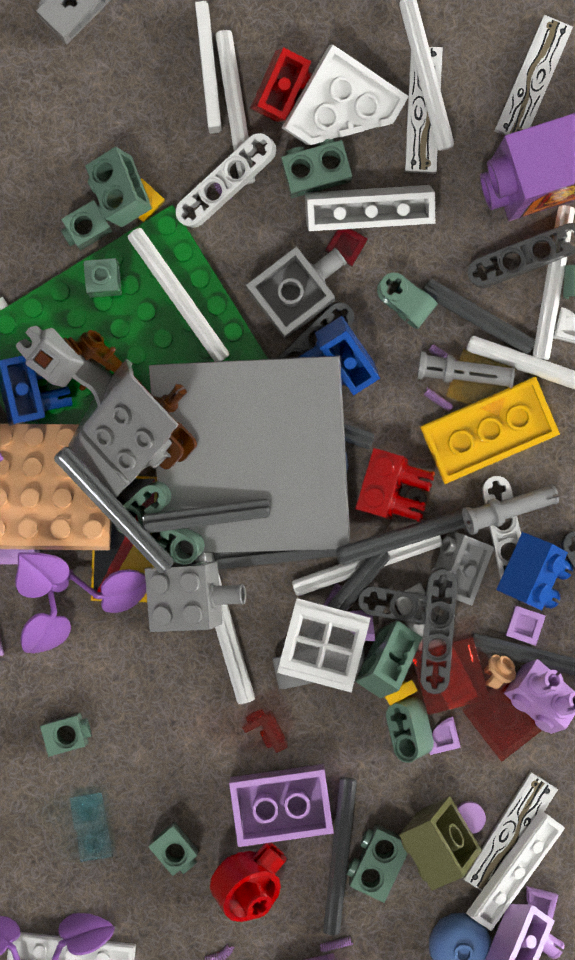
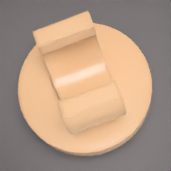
(501, 670)

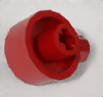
(248, 883)

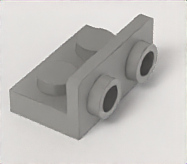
(467, 561)

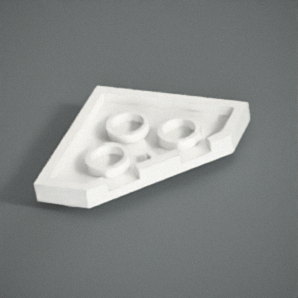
(342, 100)

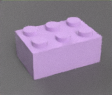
(281, 805)

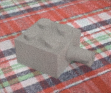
(294, 289)
(188, 597)

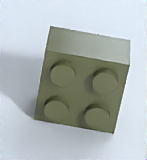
(440, 843)

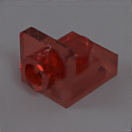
(271, 734)

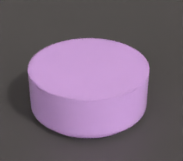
(472, 815)

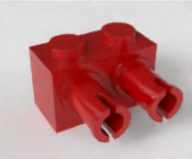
(281, 84)
(382, 486)

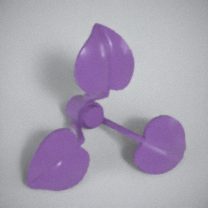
(48, 574)
(79, 931)

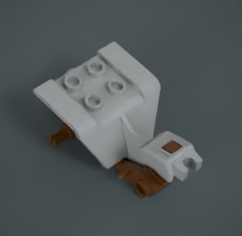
(125, 422)

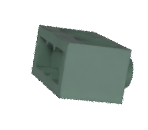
(319, 176)
(122, 184)
(389, 659)
(386, 864)

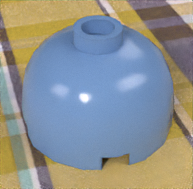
(459, 939)

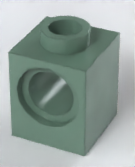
(87, 212)
(102, 278)
(55, 743)
(169, 836)

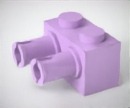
(542, 696)
(524, 935)

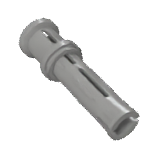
(446, 369)
(497, 511)

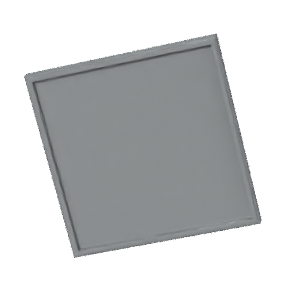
(261, 435)

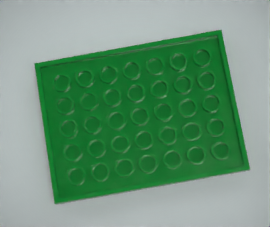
(140, 321)

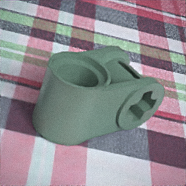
(411, 301)

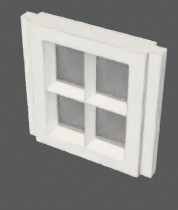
(323, 645)

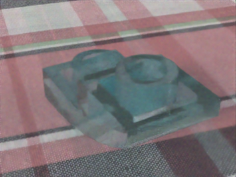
(91, 827)

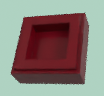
(348, 244)

